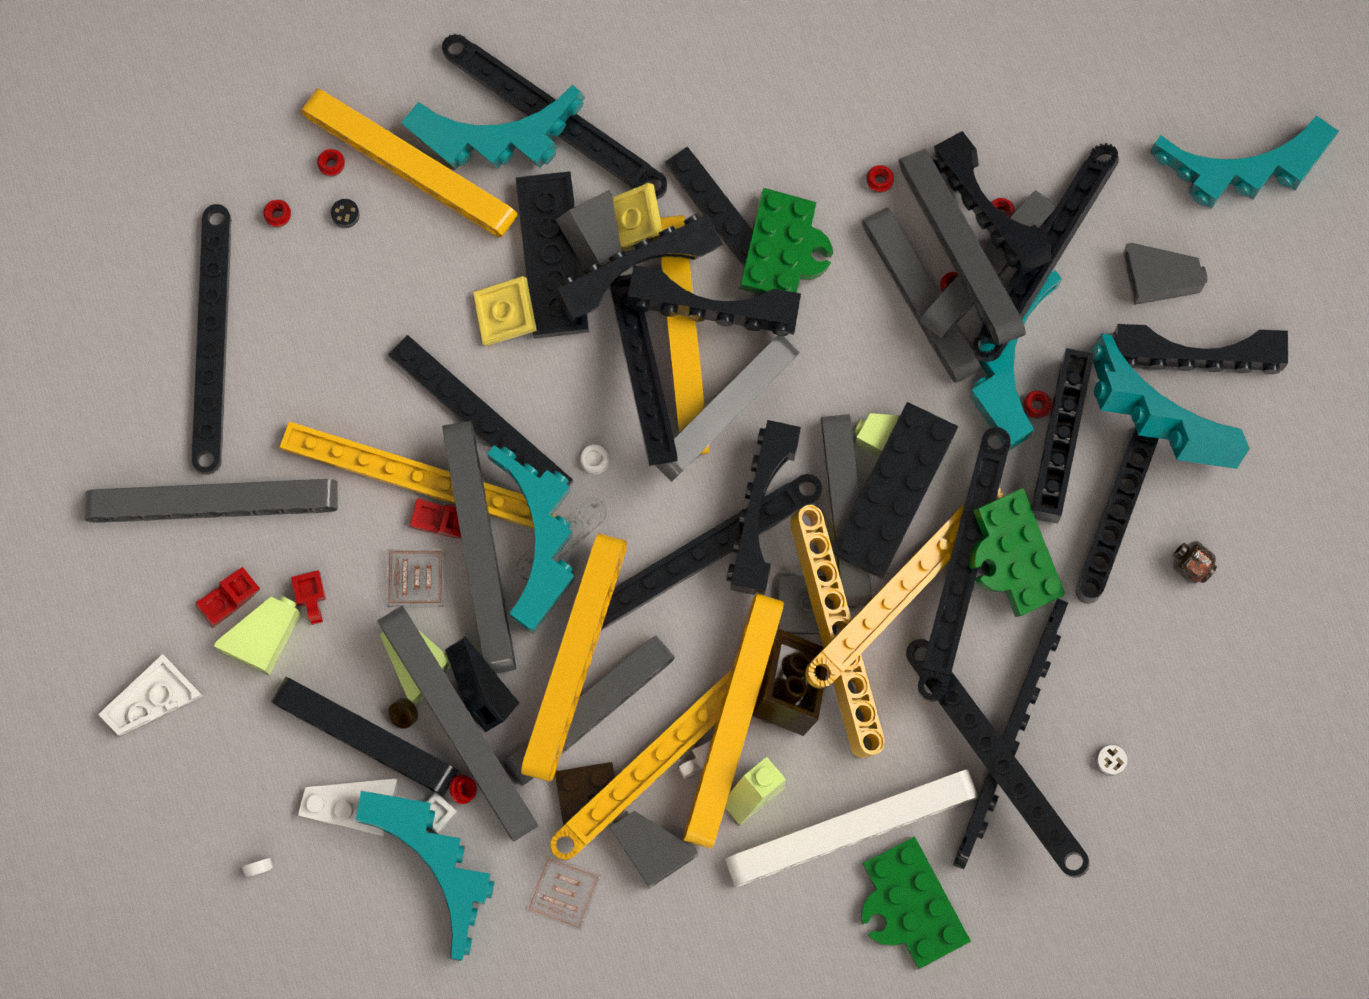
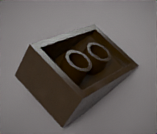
(785, 693)

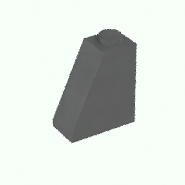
(592, 230)
(1162, 273)
(651, 847)

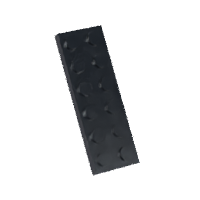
(547, 250)
(894, 490)

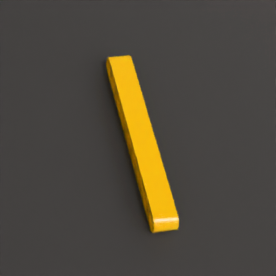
(409, 163)
(683, 342)
(839, 617)
(574, 657)
(733, 721)

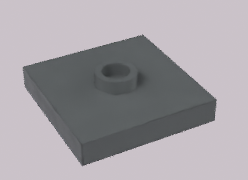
(797, 610)

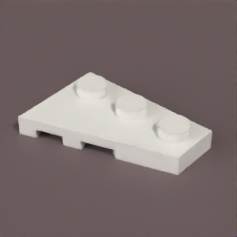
(149, 696)
(339, 803)

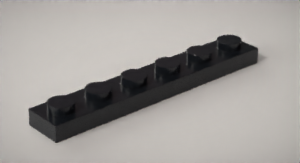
(711, 201)

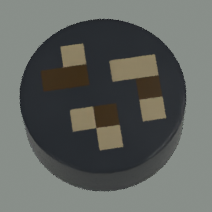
(345, 213)

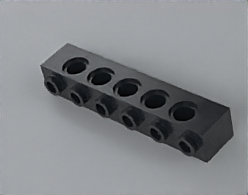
(1062, 435)

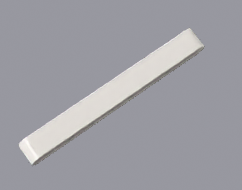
(851, 828)

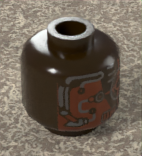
(1194, 562)

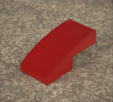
(435, 519)
(228, 597)

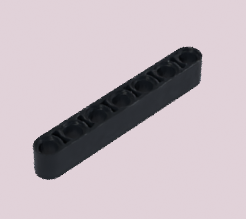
(1113, 522)
(364, 736)

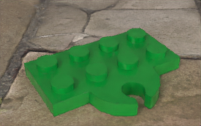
(783, 245)
(1014, 554)
(912, 905)

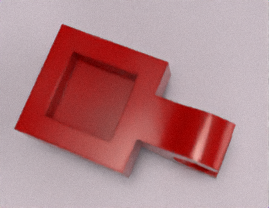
(309, 591)

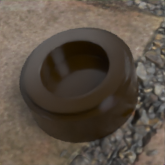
(403, 713)

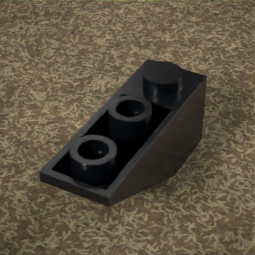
(480, 687)

